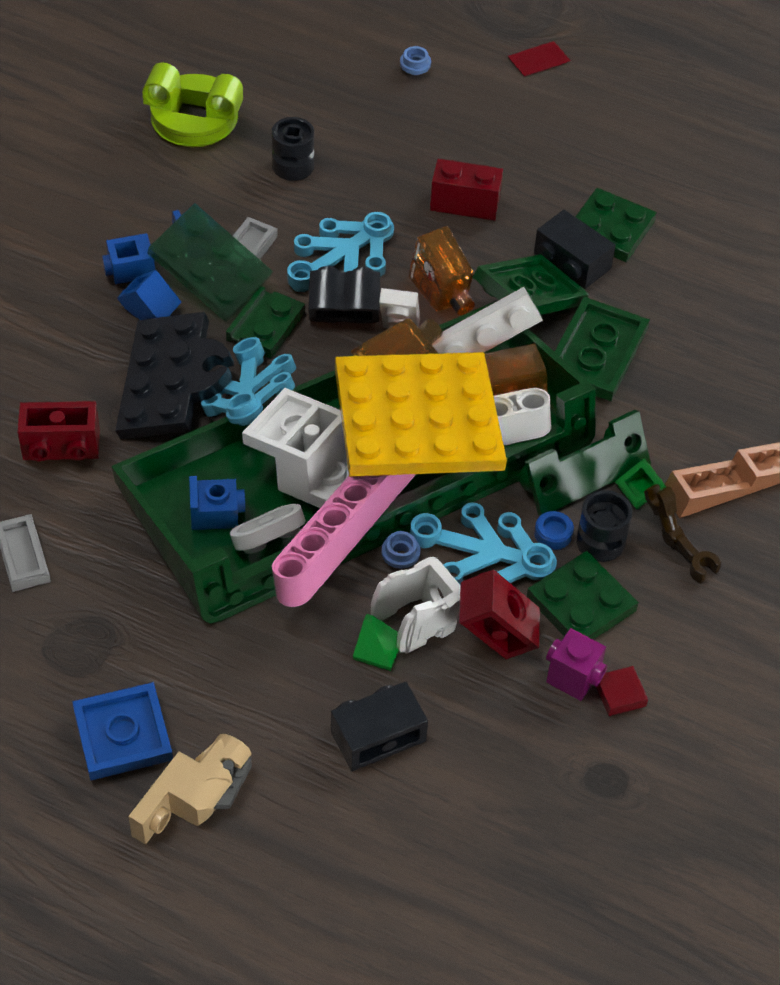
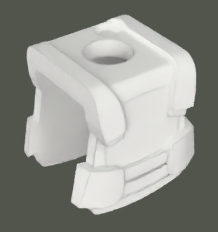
(431, 618)

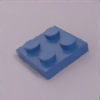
(122, 731)

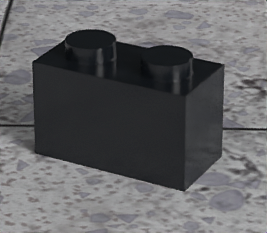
(575, 248)
(378, 725)

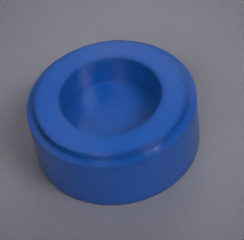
(554, 530)

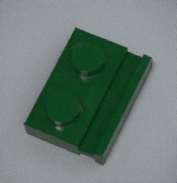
(267, 318)

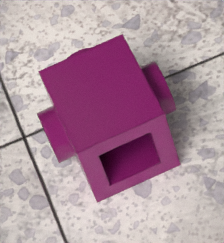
(575, 664)

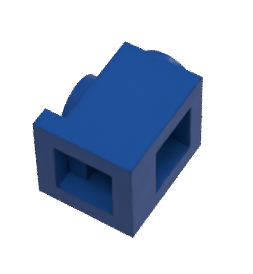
(127, 258)
(215, 503)

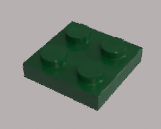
(617, 220)
(582, 597)

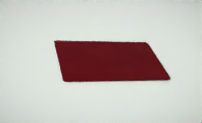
(539, 58)

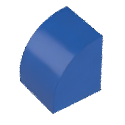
(149, 297)

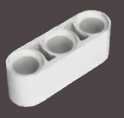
(523, 415)

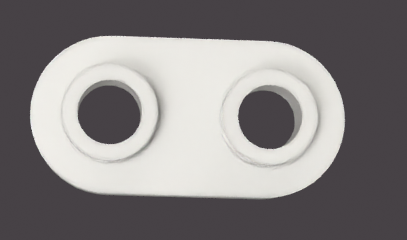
(280, 523)

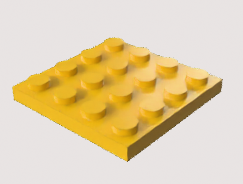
(418, 414)

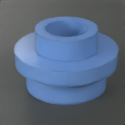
(415, 60)
(400, 542)

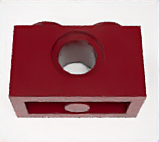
(499, 614)

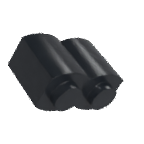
(344, 295)

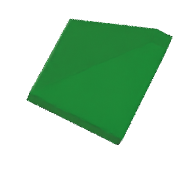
(637, 480)
(376, 643)

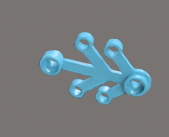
(373, 229)
(244, 405)
(489, 547)

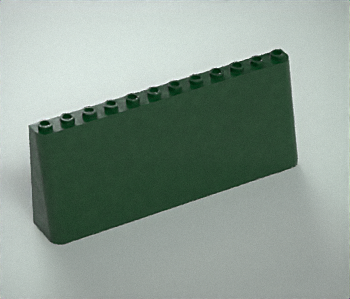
(229, 580)

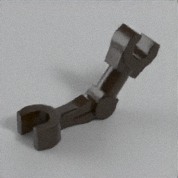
(664, 505)

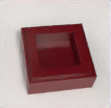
(622, 691)

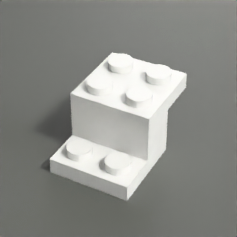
(306, 445)

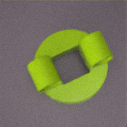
(168, 90)

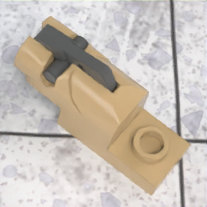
(193, 787)

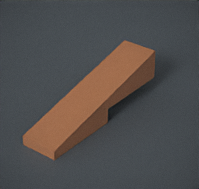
(724, 481)

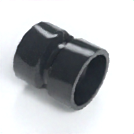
(293, 148)
(604, 525)

